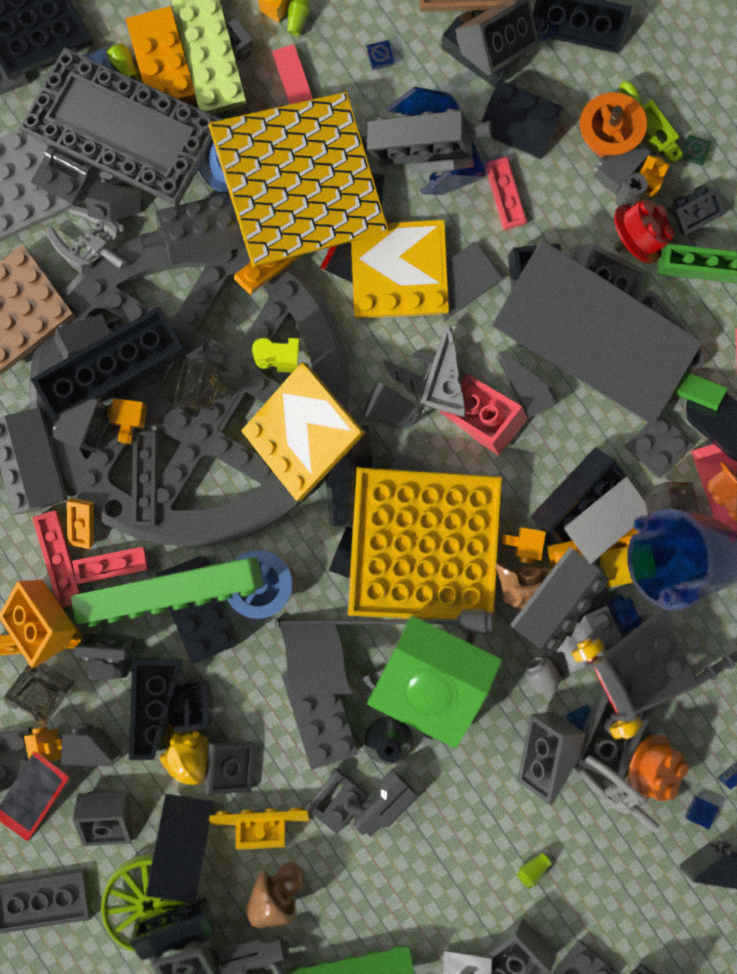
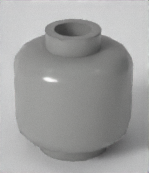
(542, 675)

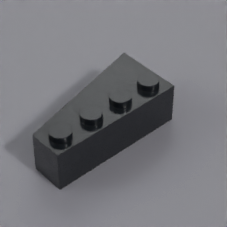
(151, 695)

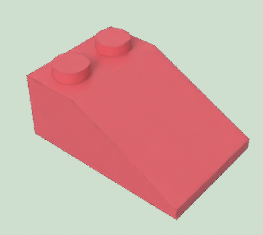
(489, 415)

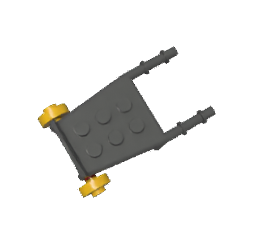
(644, 670)

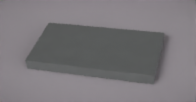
(44, 900)

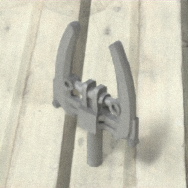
(96, 245)
(618, 795)

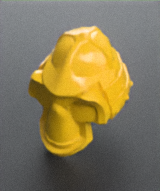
(185, 756)

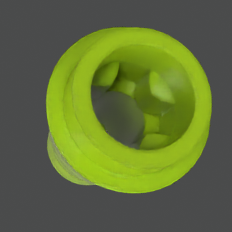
(297, 14)
(122, 60)
(533, 871)

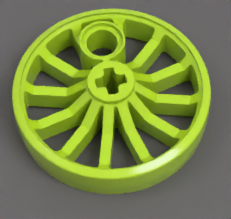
(137, 900)

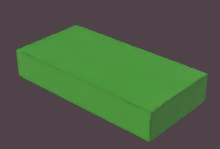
(700, 390)

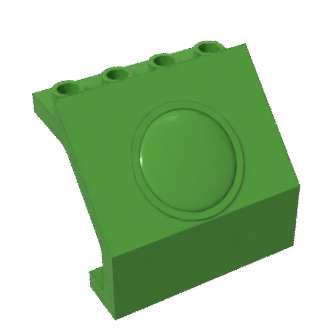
(434, 682)

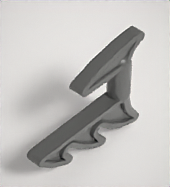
(407, 376)

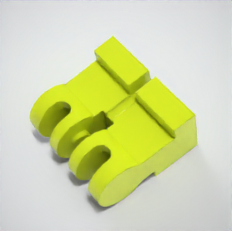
(277, 355)

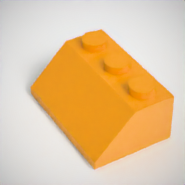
(36, 621)

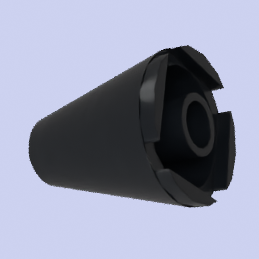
(387, 732)

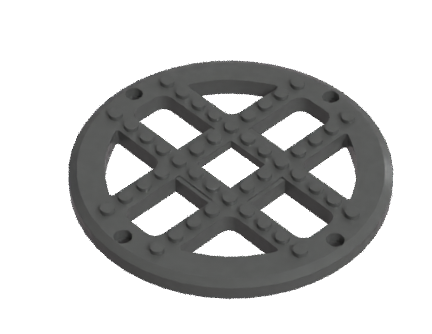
(203, 436)

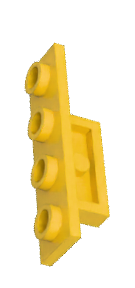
(260, 829)

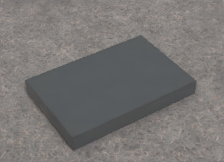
(468, 278)

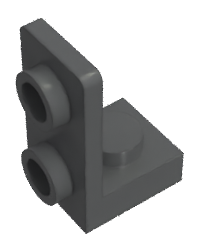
(241, 39)

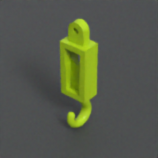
(655, 122)

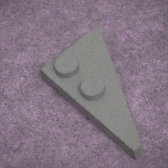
(443, 385)

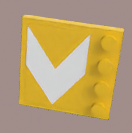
(401, 271)
(302, 431)

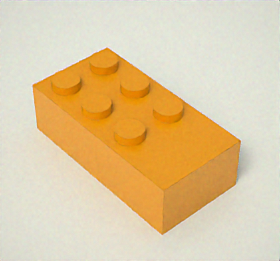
(161, 54)

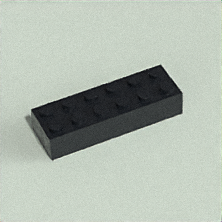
(110, 364)

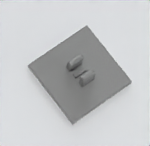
(466, 963)

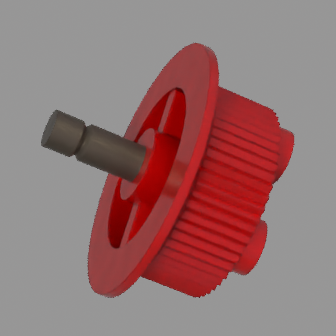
(643, 230)

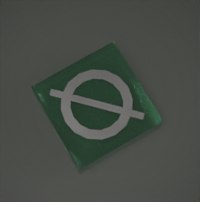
(695, 150)

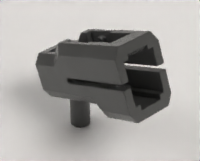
(384, 806)
(253, 954)

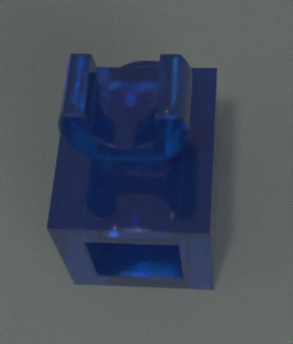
(624, 613)

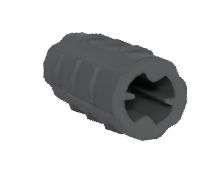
(631, 190)

